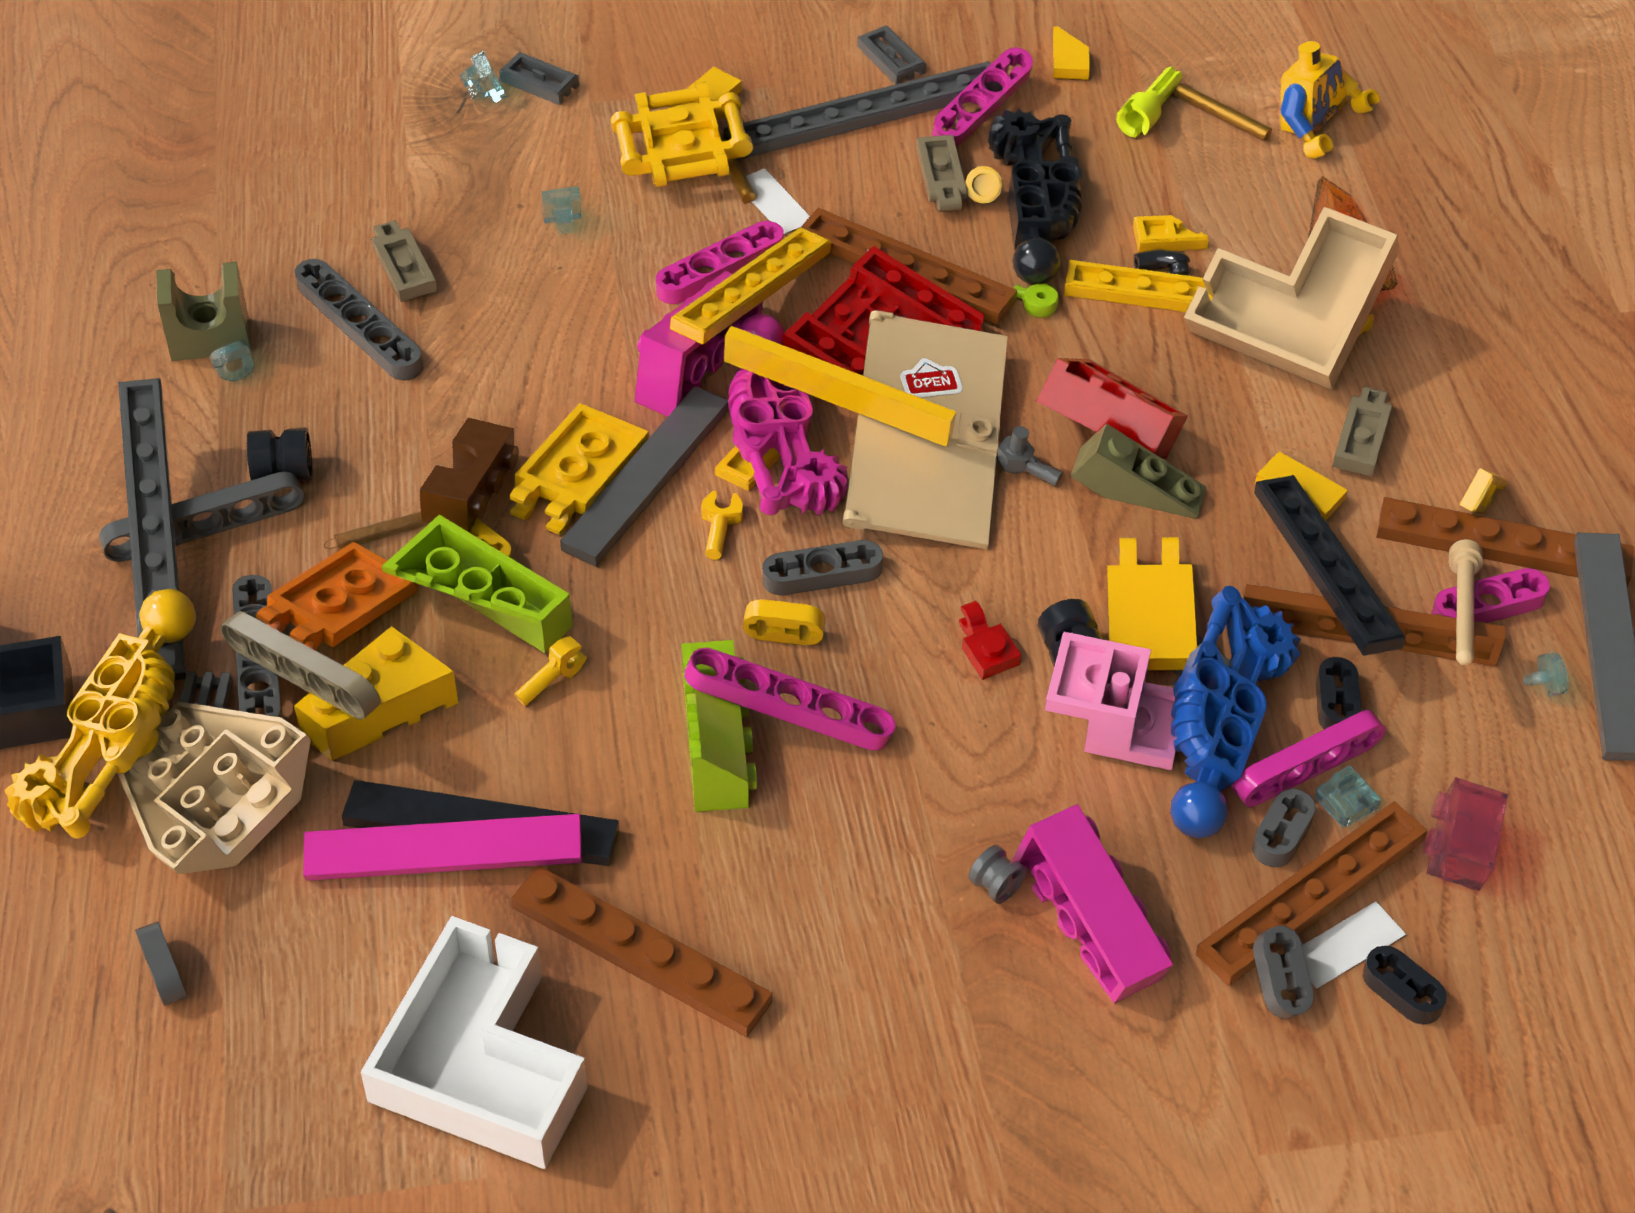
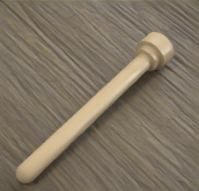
(1465, 562)

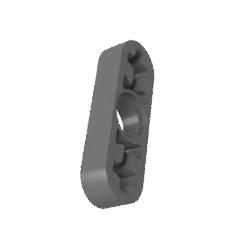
(834, 554)

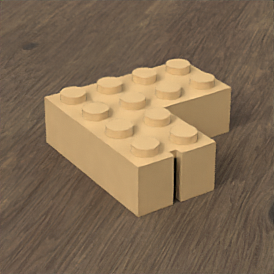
(1301, 319)

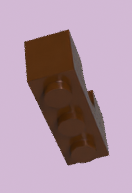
(480, 462)

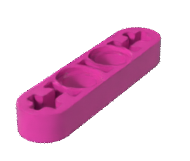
(984, 98)
(681, 279)
(1309, 758)

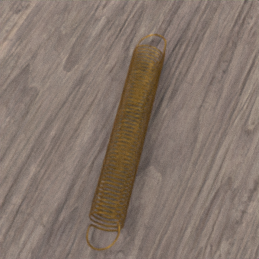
(361, 541)

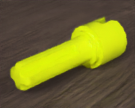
(1144, 108)

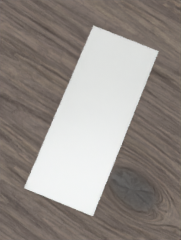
(776, 201)
(1349, 943)

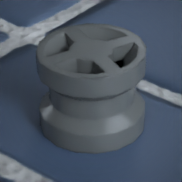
(997, 874)

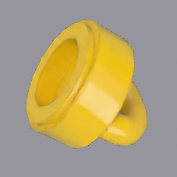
(984, 184)

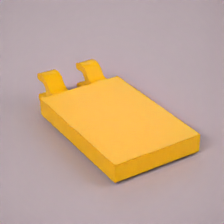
(575, 465)
(1153, 605)

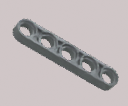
(223, 514)

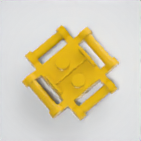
(681, 139)

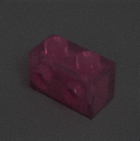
(1465, 833)

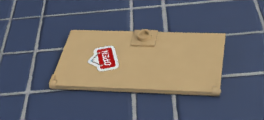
(913, 483)

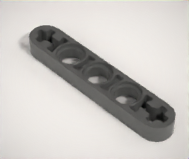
(362, 332)
(247, 670)

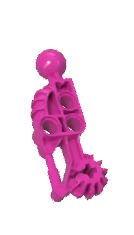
(779, 418)

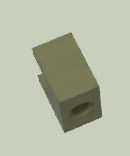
(202, 323)

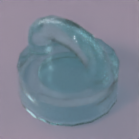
(229, 354)
(1550, 673)

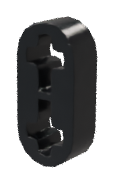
(1329, 695)
(1404, 985)

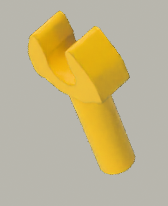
(720, 520)
(564, 660)

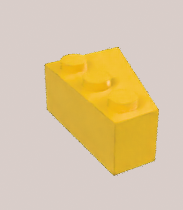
(408, 686)

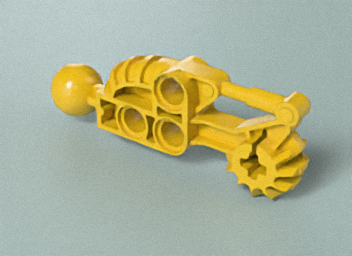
(111, 718)

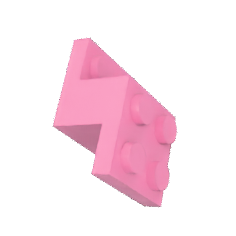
(1109, 688)

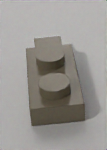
(941, 171)
(402, 261)
(1363, 432)

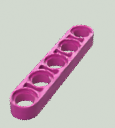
(769, 701)

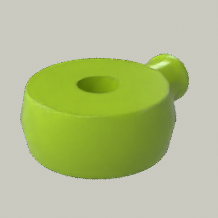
(1038, 299)

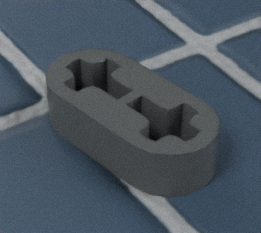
(1292, 832)
(160, 963)
(1283, 972)

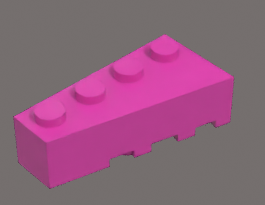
(675, 363)
(1094, 902)

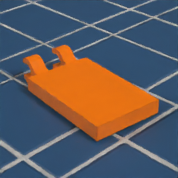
(335, 597)

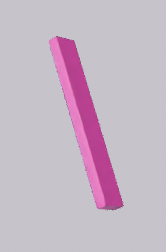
(442, 847)

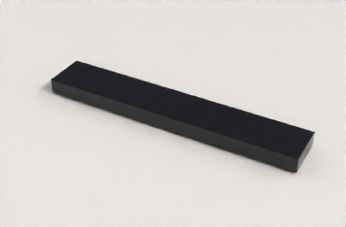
(1329, 566)
(390, 805)

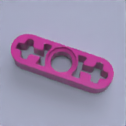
(1503, 587)

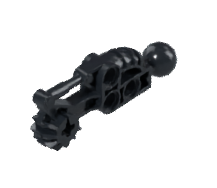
(1041, 194)

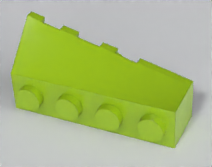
(485, 580)
(717, 741)

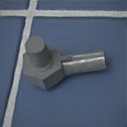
(1018, 455)

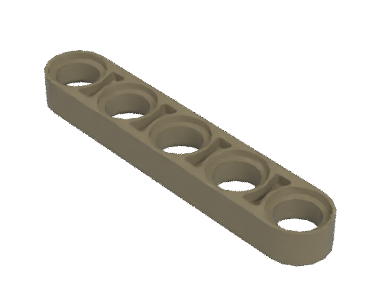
(301, 665)

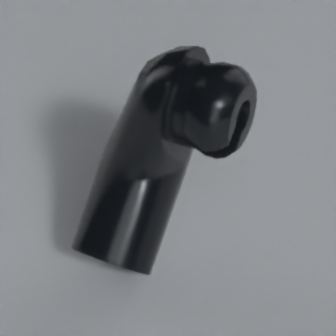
(1162, 258)

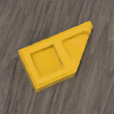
(1482, 490)

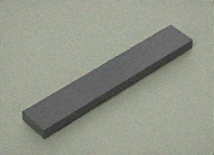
(644, 476)
(1608, 640)

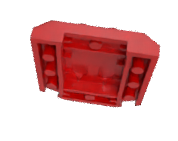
(875, 283)

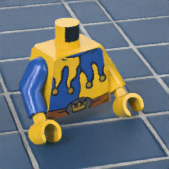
(1314, 93)

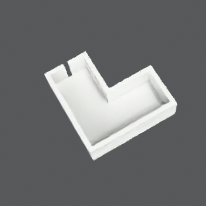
(455, 1053)

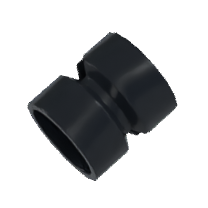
(275, 454)
(1066, 616)

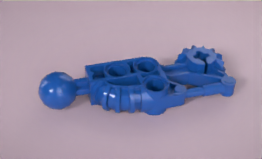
(1223, 707)

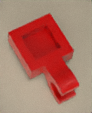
(986, 648)

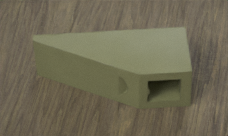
(1134, 475)

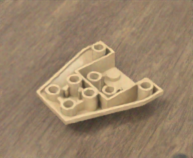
(215, 784)

